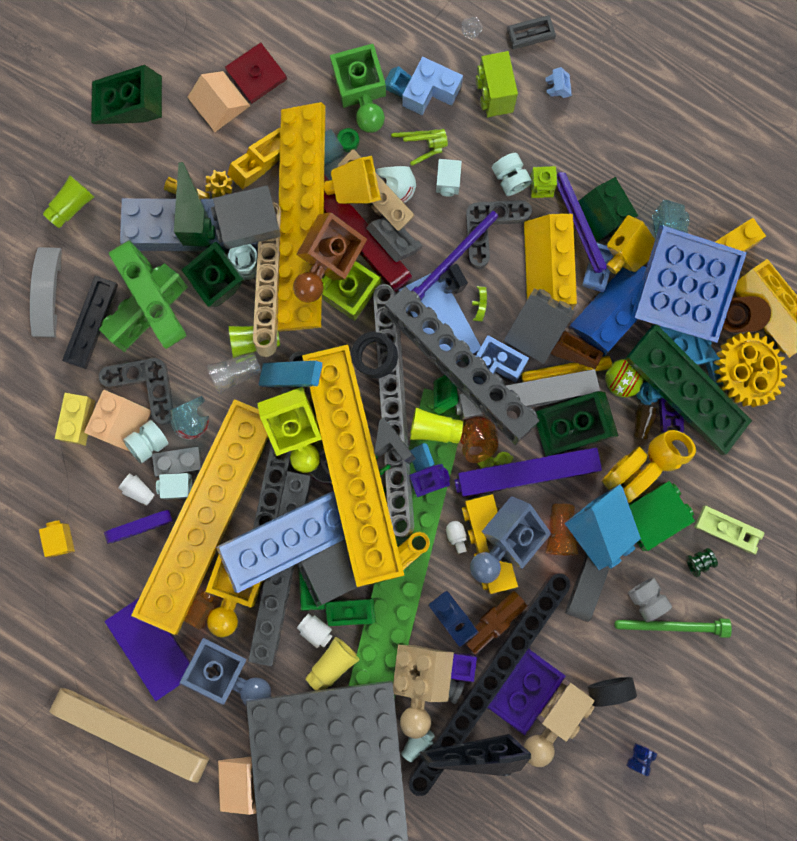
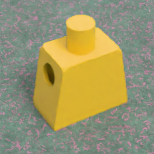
(354, 182)
(630, 246)

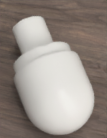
(457, 535)

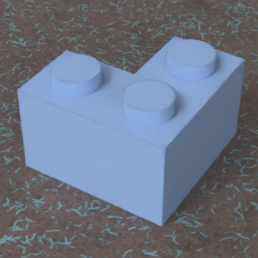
(431, 81)
(501, 359)

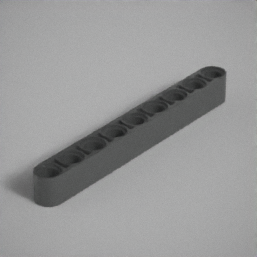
(274, 465)

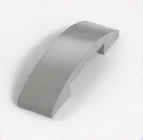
(43, 292)

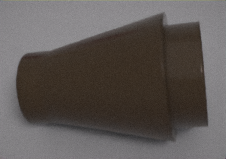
(644, 420)

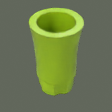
(67, 202)
(242, 340)

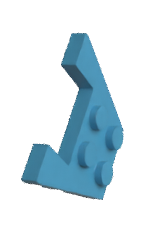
(697, 349)

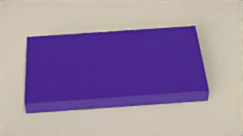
(150, 650)

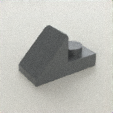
(389, 438)

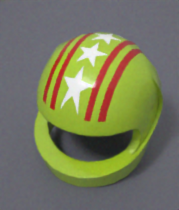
(623, 379)

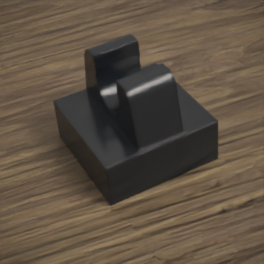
(455, 278)

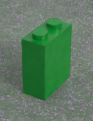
(660, 515)

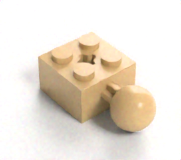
(423, 677)
(561, 719)

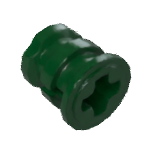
(701, 562)

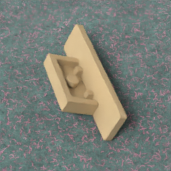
(390, 204)

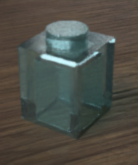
(333, 148)

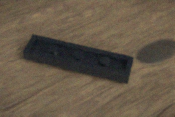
(89, 321)

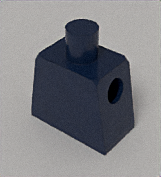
(450, 616)

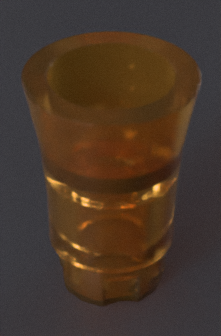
(561, 540)

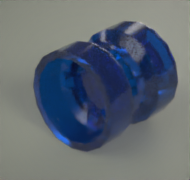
(644, 754)

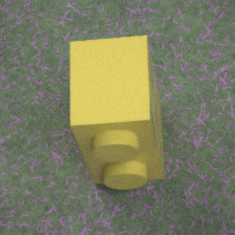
(74, 419)

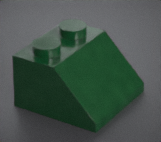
(606, 209)
(213, 276)

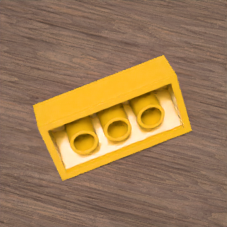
(551, 257)
(769, 285)

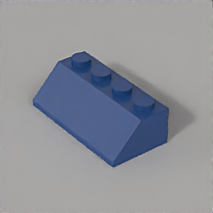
(610, 312)

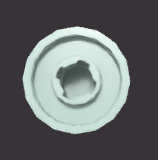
(506, 169)
(244, 260)
(147, 440)

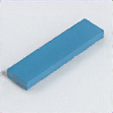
(290, 374)

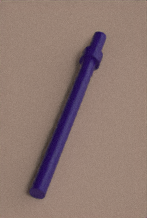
(455, 255)

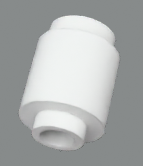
(315, 631)

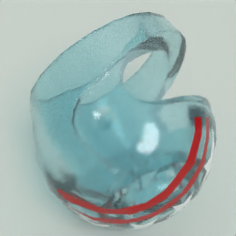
(187, 422)

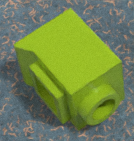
(543, 182)

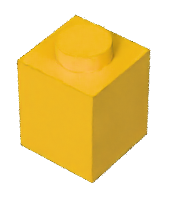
(56, 539)

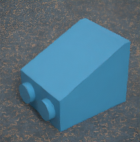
(605, 528)

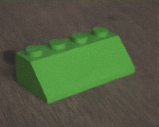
(129, 321)

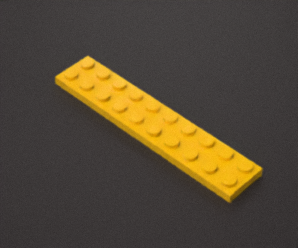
(300, 204)
(354, 469)
(203, 519)

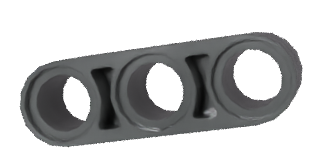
(586, 590)

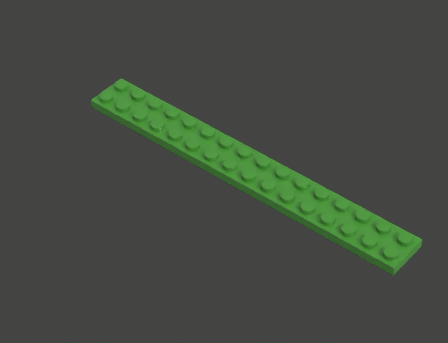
(399, 597)

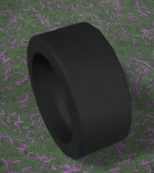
(359, 346)
(612, 691)

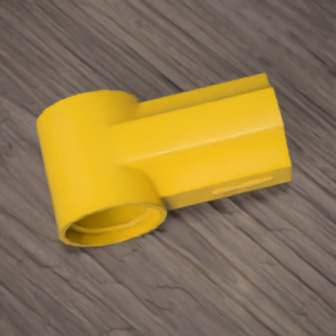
(408, 552)

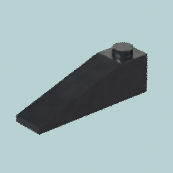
(489, 756)

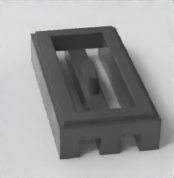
(514, 38)

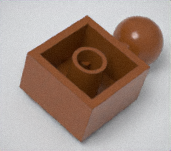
(331, 251)

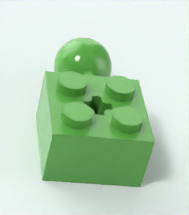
(360, 82)

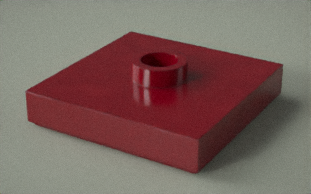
(256, 73)

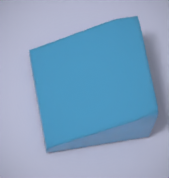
(397, 81)
(423, 457)

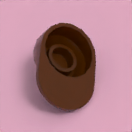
(747, 314)

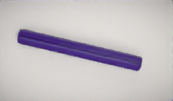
(580, 223)

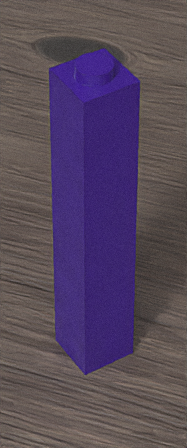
(528, 472)

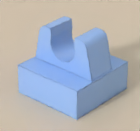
(561, 82)

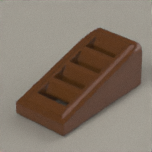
(576, 350)

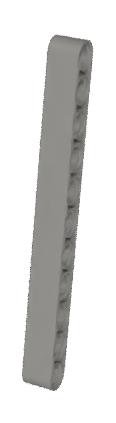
(399, 419)

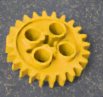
(750, 369)

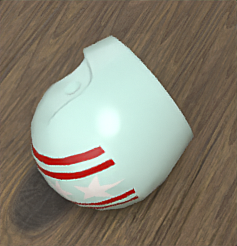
(400, 181)

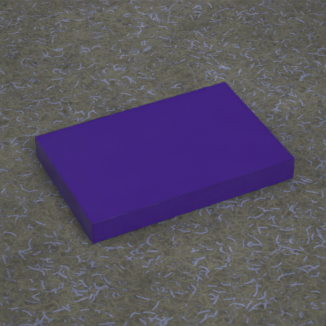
(526, 691)

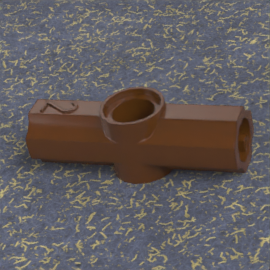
(496, 621)

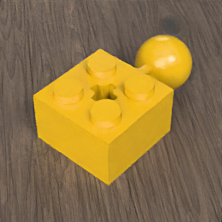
(223, 619)

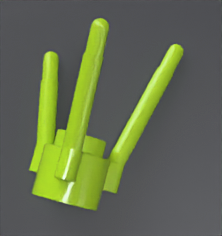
(435, 139)

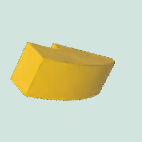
(257, 160)

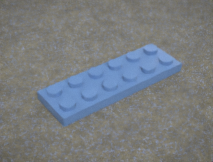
(282, 542)

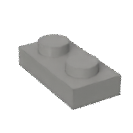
(177, 461)

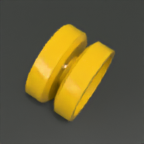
(628, 472)

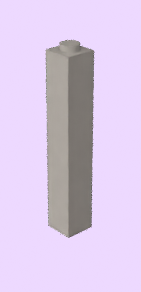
(539, 392)

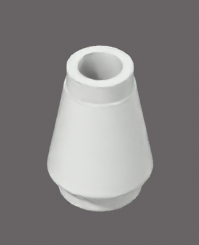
(136, 489)

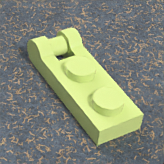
(728, 529)

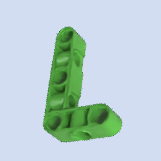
(137, 275)

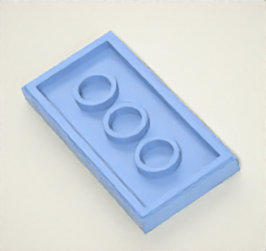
(447, 312)

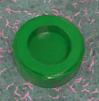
(349, 139)

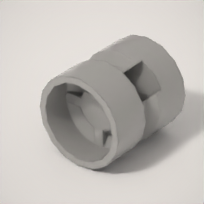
(649, 599)

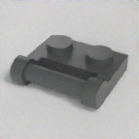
(396, 243)

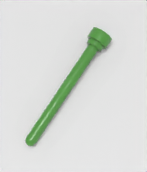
(721, 627)

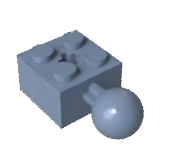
(515, 537)
(229, 667)

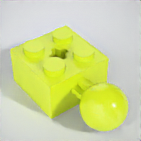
(292, 428)

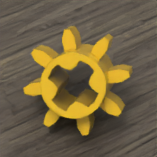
(218, 184)

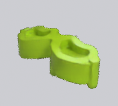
(482, 304)
(501, 459)

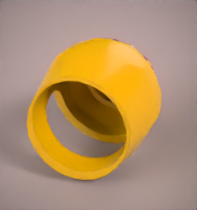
(666, 454)

